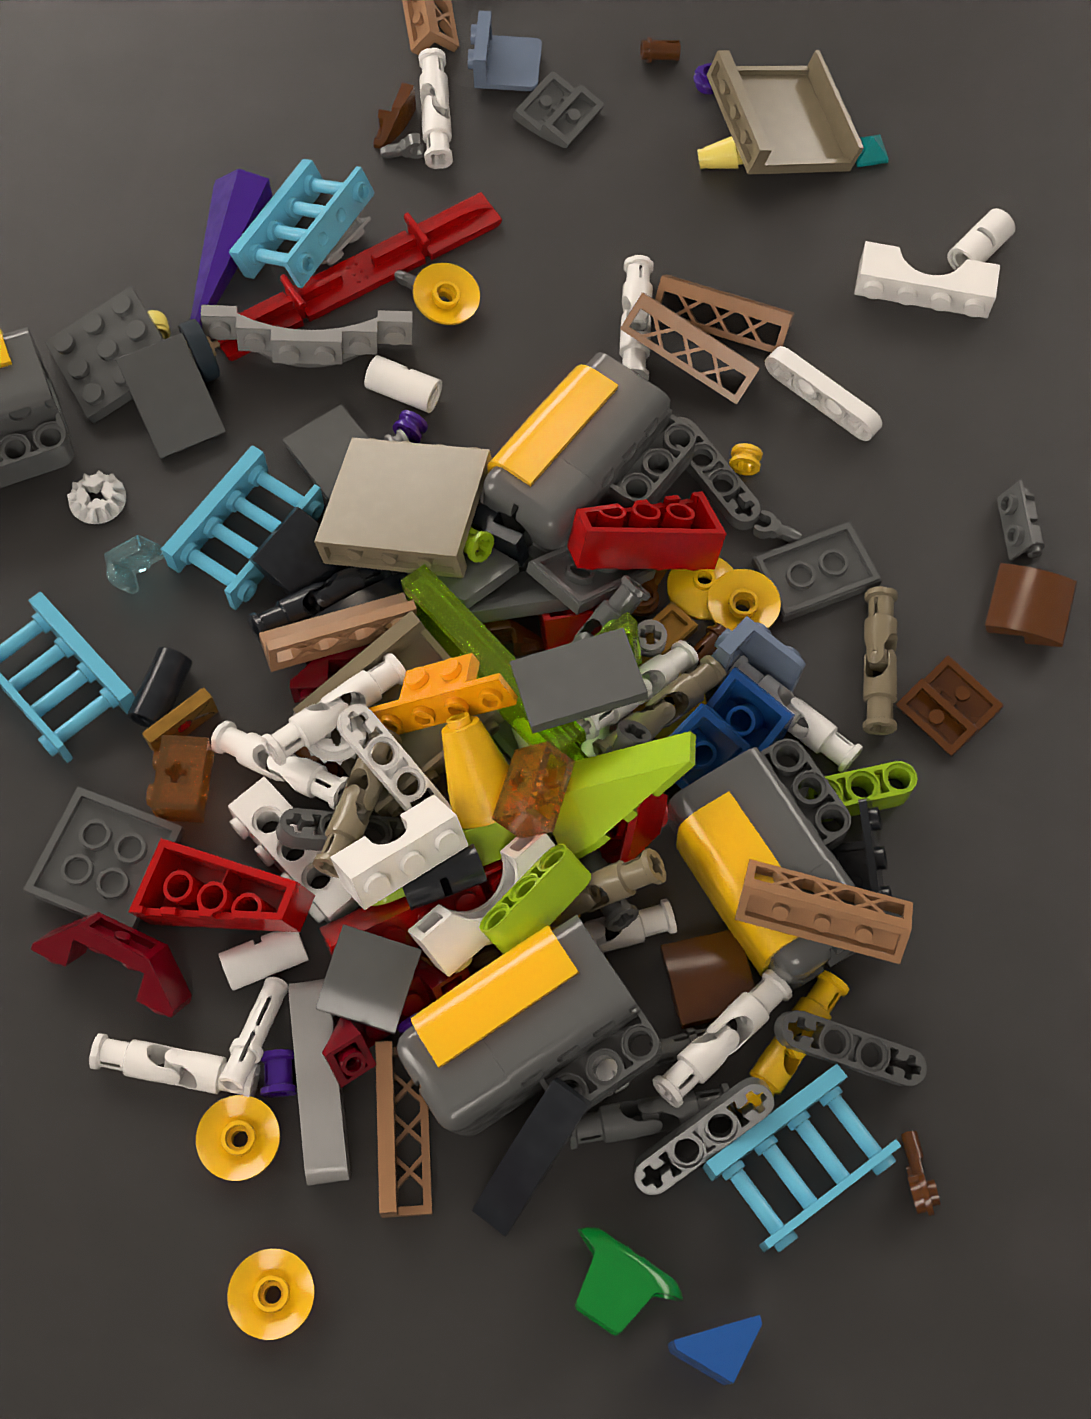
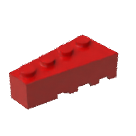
(648, 535)
(214, 892)

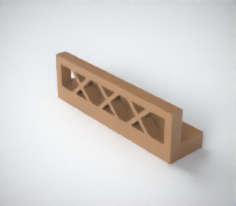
(422, 24)
(730, 302)
(698, 337)
(333, 632)
(823, 915)
(389, 1141)

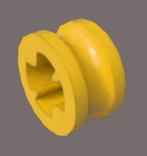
(745, 459)

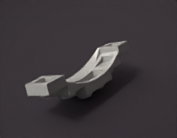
(307, 347)

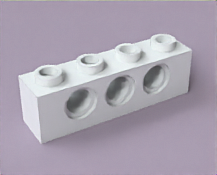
(265, 804)

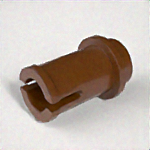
(659, 50)
(706, 644)

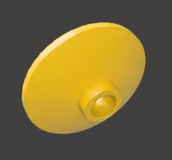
(449, 282)
(747, 589)
(689, 593)
(217, 1134)
(249, 1288)

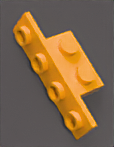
(441, 691)

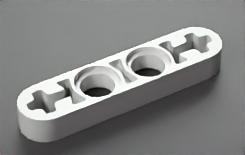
(823, 393)
(400, 762)

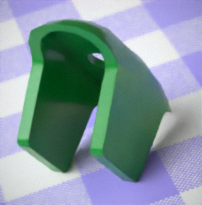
(619, 1282)

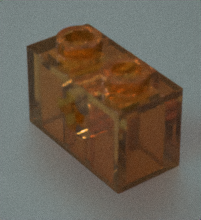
(533, 790)
(187, 798)

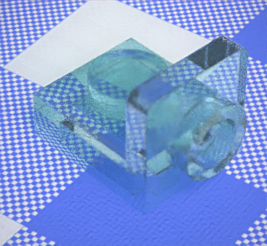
(130, 558)

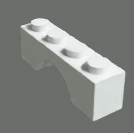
(889, 277)
(454, 936)

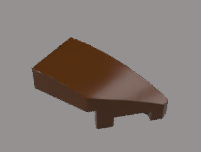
(395, 121)
(522, 639)

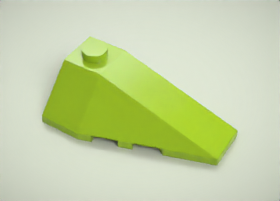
(614, 786)

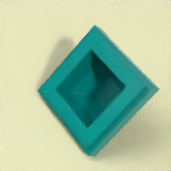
(873, 151)

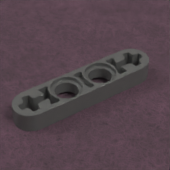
(721, 470)
(307, 818)
(850, 1050)
(708, 1141)

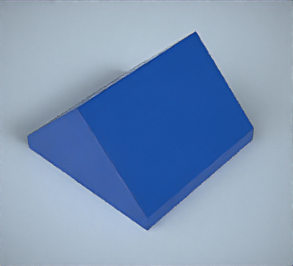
(751, 710)
(714, 742)
(718, 1350)

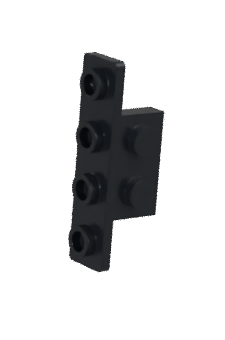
(865, 859)

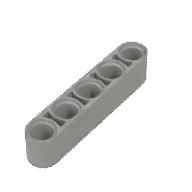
(318, 1092)

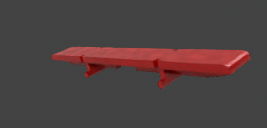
(371, 267)

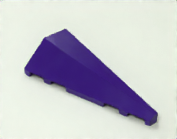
(233, 207)

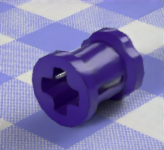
(278, 1073)

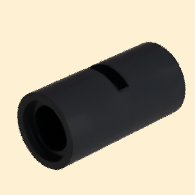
(160, 687)
(446, 879)

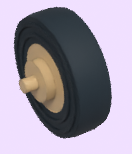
(201, 349)

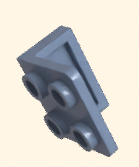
(503, 60)
(762, 651)

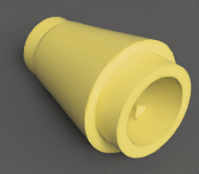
(720, 155)

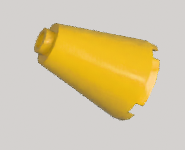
(473, 770)

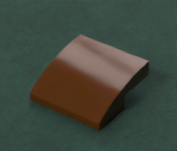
(1031, 604)
(949, 705)
(705, 976)

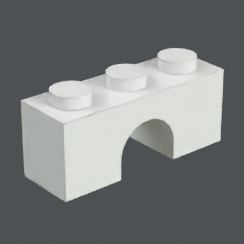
(377, 870)

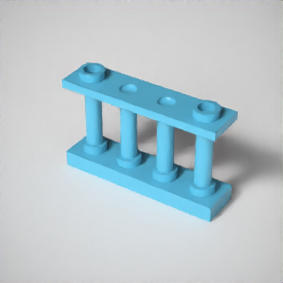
(284, 211)
(208, 521)
(90, 668)
(763, 1141)

